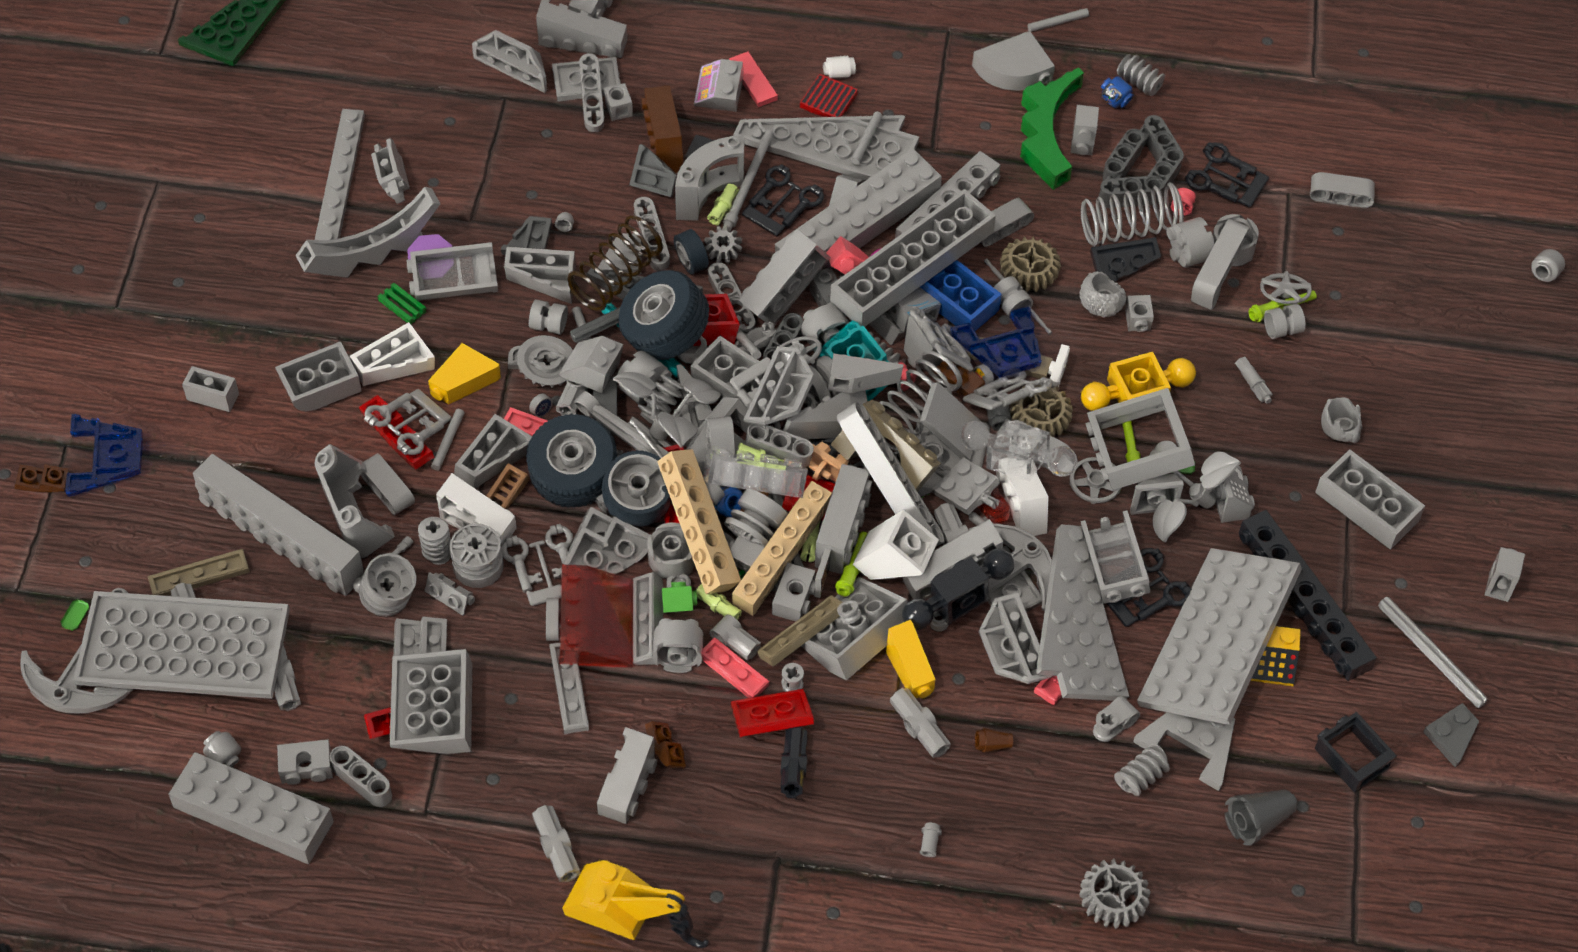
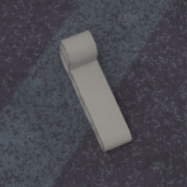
(1218, 264)

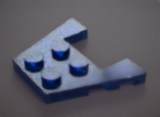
(1004, 352)
(115, 454)

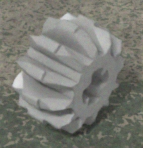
(723, 237)

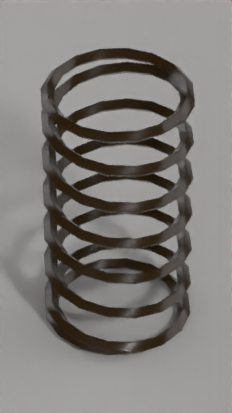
(651, 254)

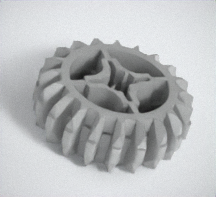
(1111, 875)

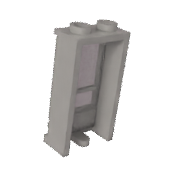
(452, 271)
(1116, 560)

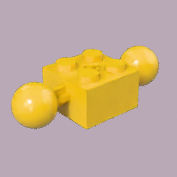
(1137, 378)

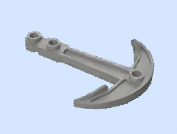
(1037, 560)
(73, 699)

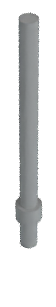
(732, 217)

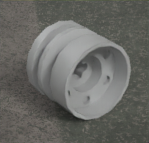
(758, 515)
(476, 555)
(389, 574)

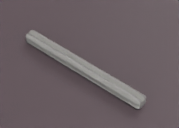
(1431, 650)

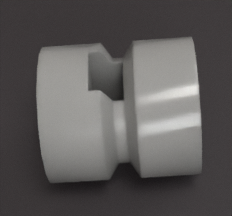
(1013, 295)
(547, 316)
(1284, 321)

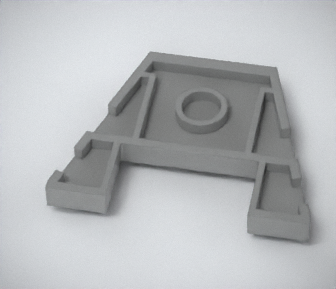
(1201, 735)

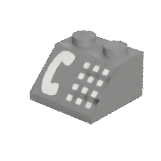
(1233, 498)

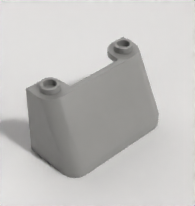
(339, 480)

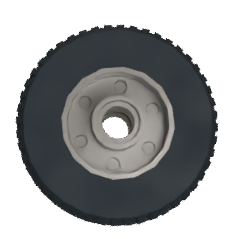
(664, 314)
(570, 459)

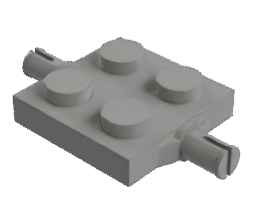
(966, 486)

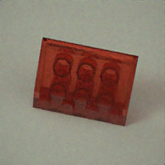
(595, 617)

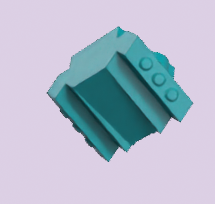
(855, 342)

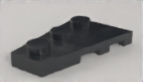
(1125, 258)

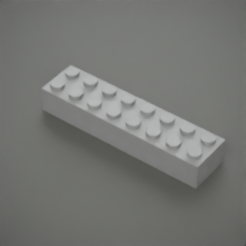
(873, 204)
(912, 258)
(278, 524)

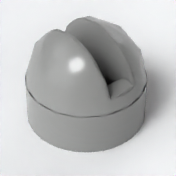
(564, 222)

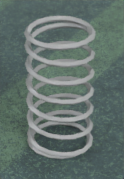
(1132, 221)
(950, 387)

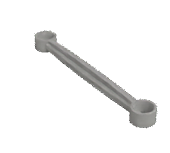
(591, 407)

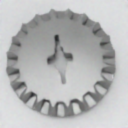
(531, 357)

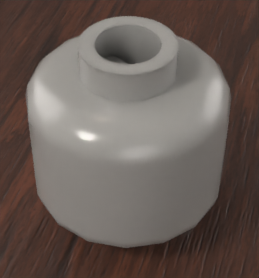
(1548, 265)
(222, 748)

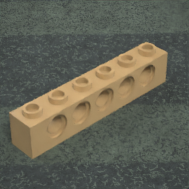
(699, 521)
(781, 549)

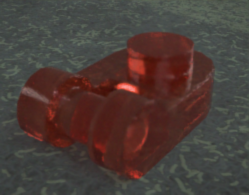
(1000, 513)

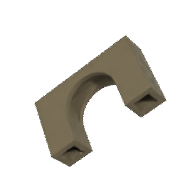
(915, 459)

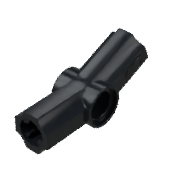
(794, 762)

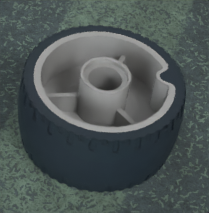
(631, 504)

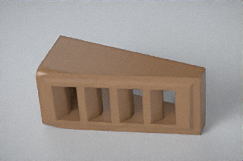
(509, 471)

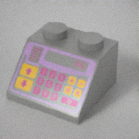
(720, 85)

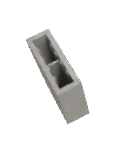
(1014, 63)

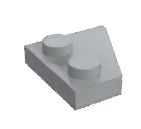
(618, 262)

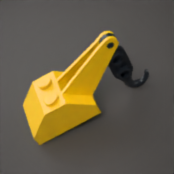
(621, 902)

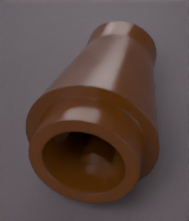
(991, 740)

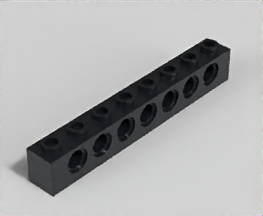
(1346, 637)

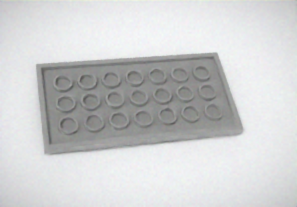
(1219, 636)
(182, 644)

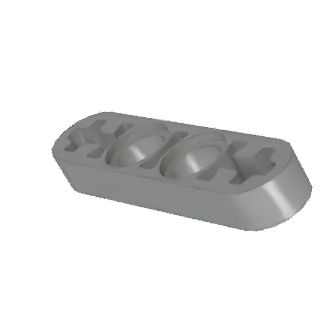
(591, 92)
(651, 216)
(728, 281)

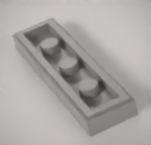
(569, 694)

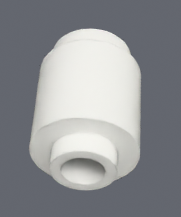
(839, 67)

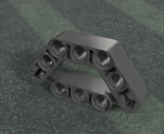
(1163, 148)

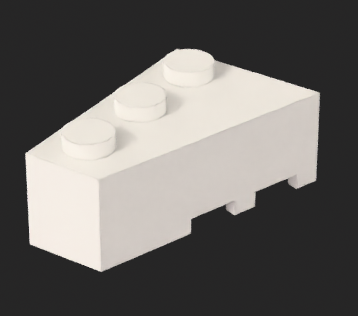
(1027, 502)

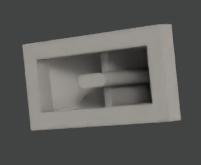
(844, 185)

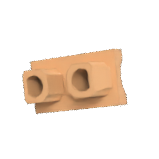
(825, 464)

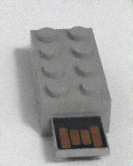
(841, 523)

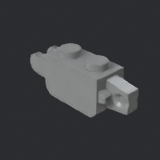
(390, 170)

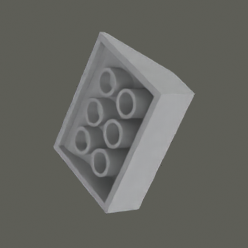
(850, 646)
(432, 702)

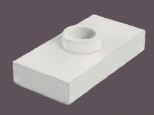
(1057, 368)

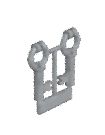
(954, 350)
(751, 374)
(1006, 399)
(404, 402)
(539, 596)

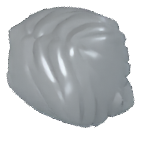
(1341, 420)

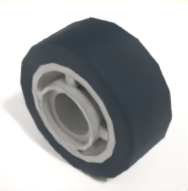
(691, 251)

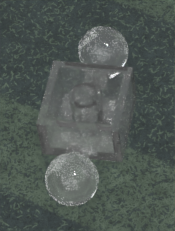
(1018, 449)

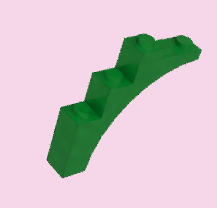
(1040, 147)

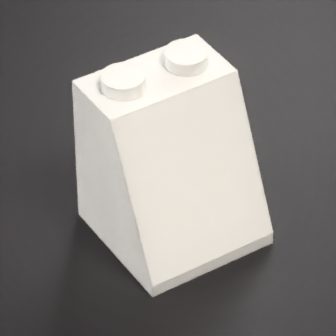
(896, 548)

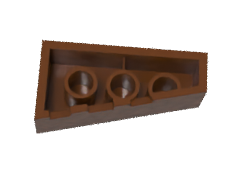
(663, 126)

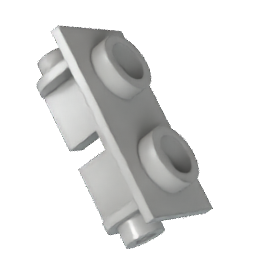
(444, 591)

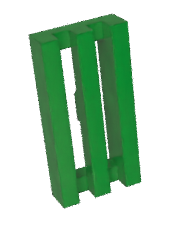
(395, 289)

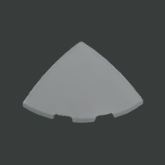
(606, 543)

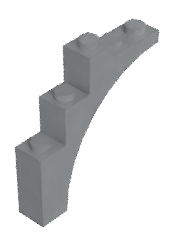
(371, 246)

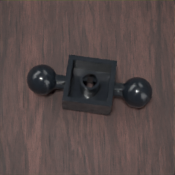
(959, 589)

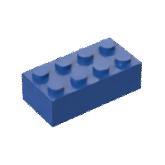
(963, 295)

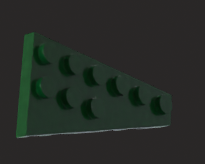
(231, 30)

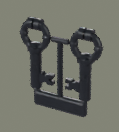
(1253, 190)
(789, 218)
(1125, 615)

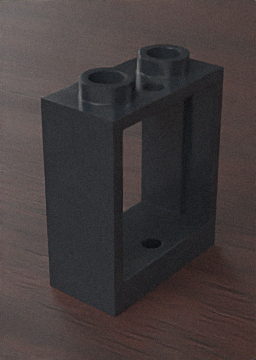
(1355, 780)

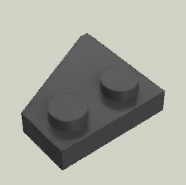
(652, 173)
(532, 234)
(1453, 732)

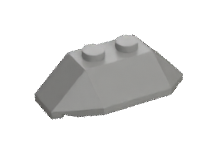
(511, 58)
(781, 388)
(1011, 640)

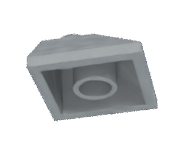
(917, 343)
(1154, 491)

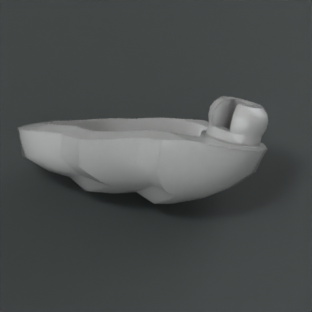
(759, 336)

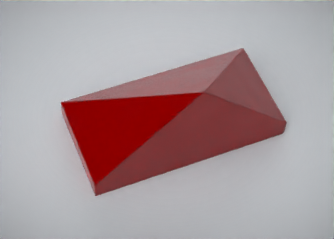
(378, 722)

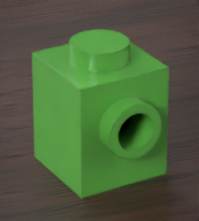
(678, 598)

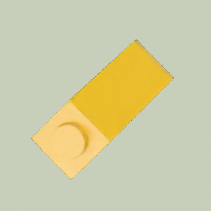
(463, 375)
(910, 659)

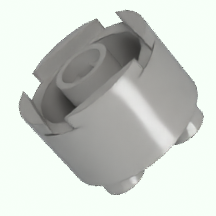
(1190, 242)
(1248, 248)
(823, 323)
(645, 365)
(669, 551)
(678, 645)

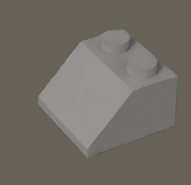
(593, 362)

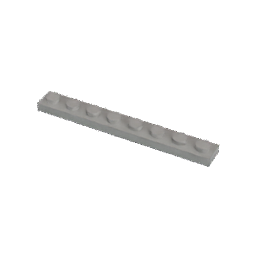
(340, 175)

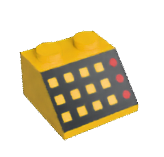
(1279, 658)

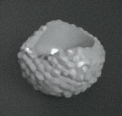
(1102, 295)

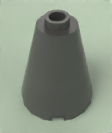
(1258, 813)

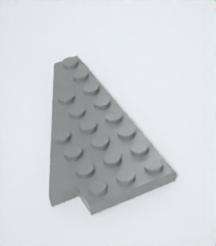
(832, 141)
(1075, 627)

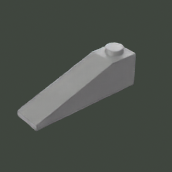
(822, 420)

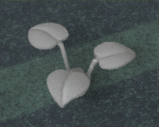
(665, 424)
(1215, 470)

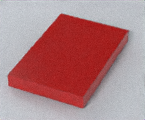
(772, 712)

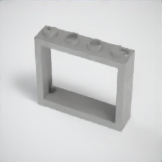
(1149, 466)

